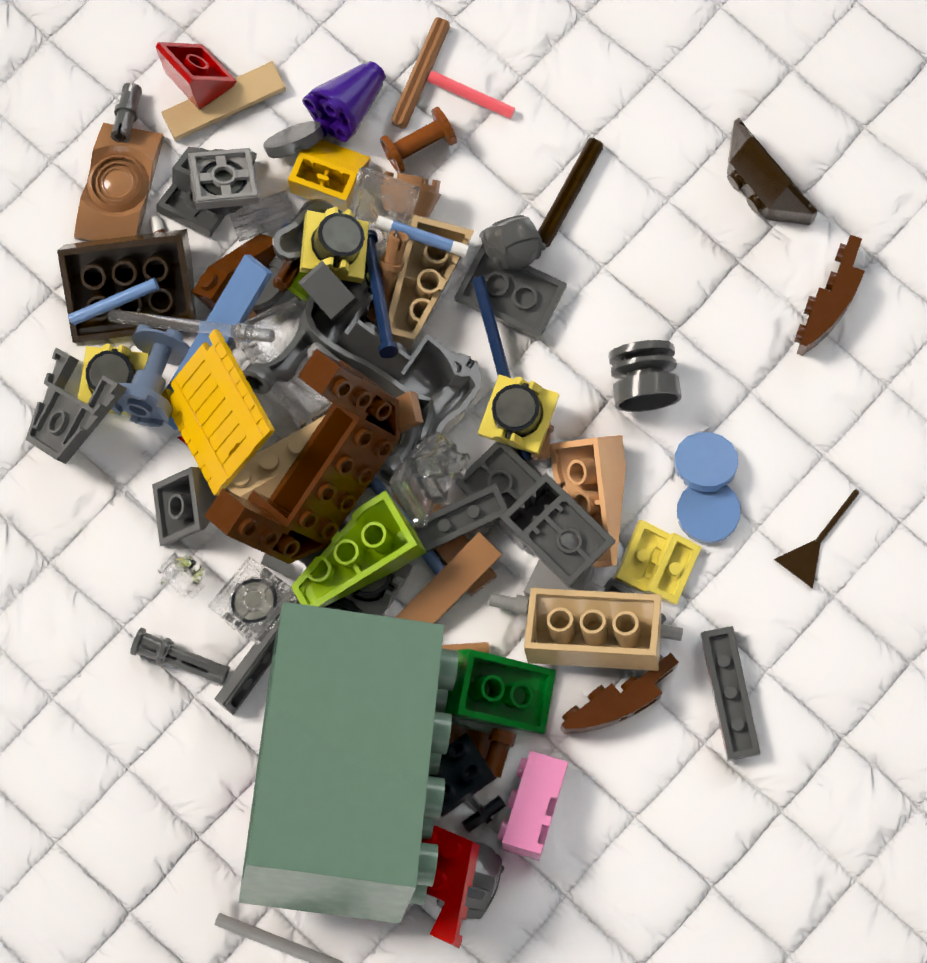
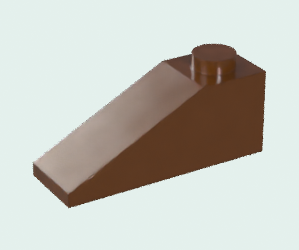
(218, 274)

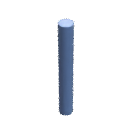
(113, 301)

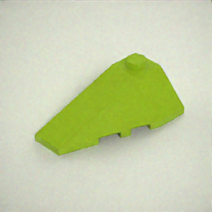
(364, 551)

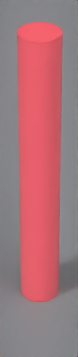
(471, 94)

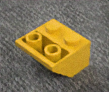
(327, 173)

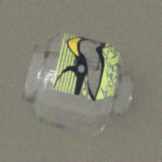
(181, 576)

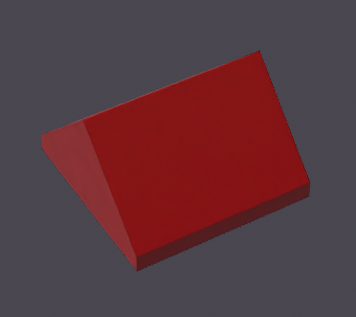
(195, 71)

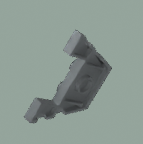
(64, 420)

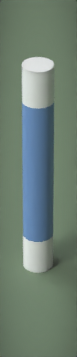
(422, 236)

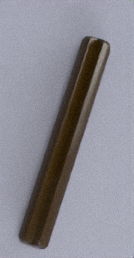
(570, 190)

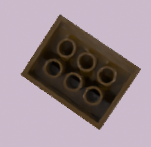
(112, 265)

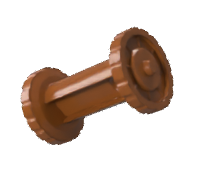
(418, 140)

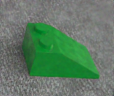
(501, 692)

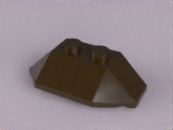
(764, 182)

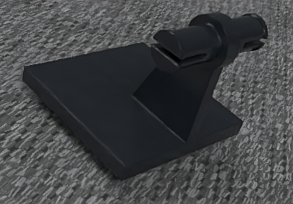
(464, 776)

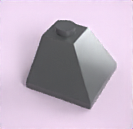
(182, 505)

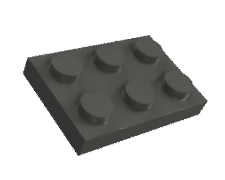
(518, 297)

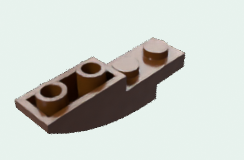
(830, 306)
(611, 707)

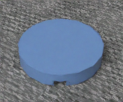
(706, 461)
(708, 515)

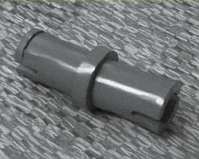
(126, 112)

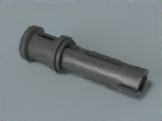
(165, 651)

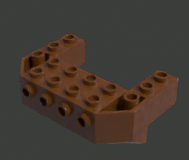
(327, 472)

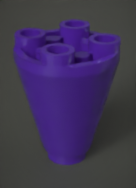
(345, 100)

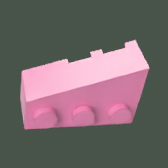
(532, 805)

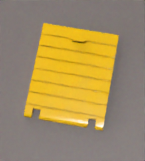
(218, 413)

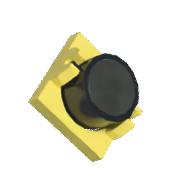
(336, 242)
(111, 362)
(517, 413)

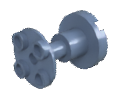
(144, 393)

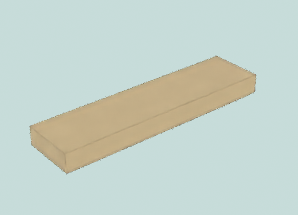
(248, 91)

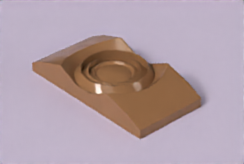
(117, 185)

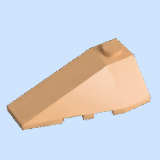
(595, 478)

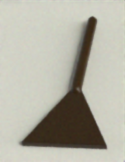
(804, 559)

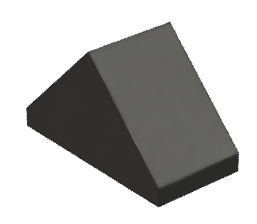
(328, 292)

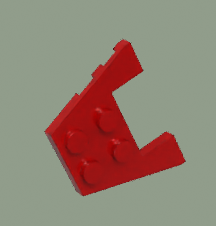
(452, 878)

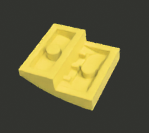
(657, 562)

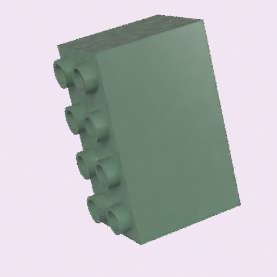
(347, 765)

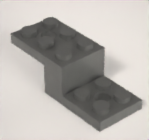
(539, 513)

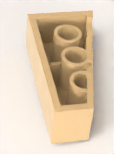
(422, 279)

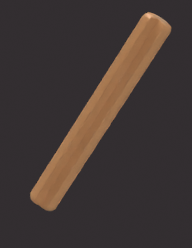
(420, 73)

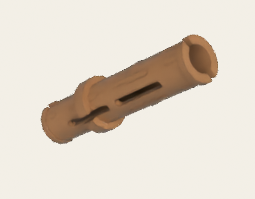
(390, 265)

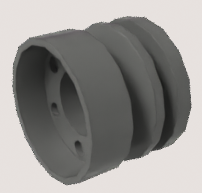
(644, 376)

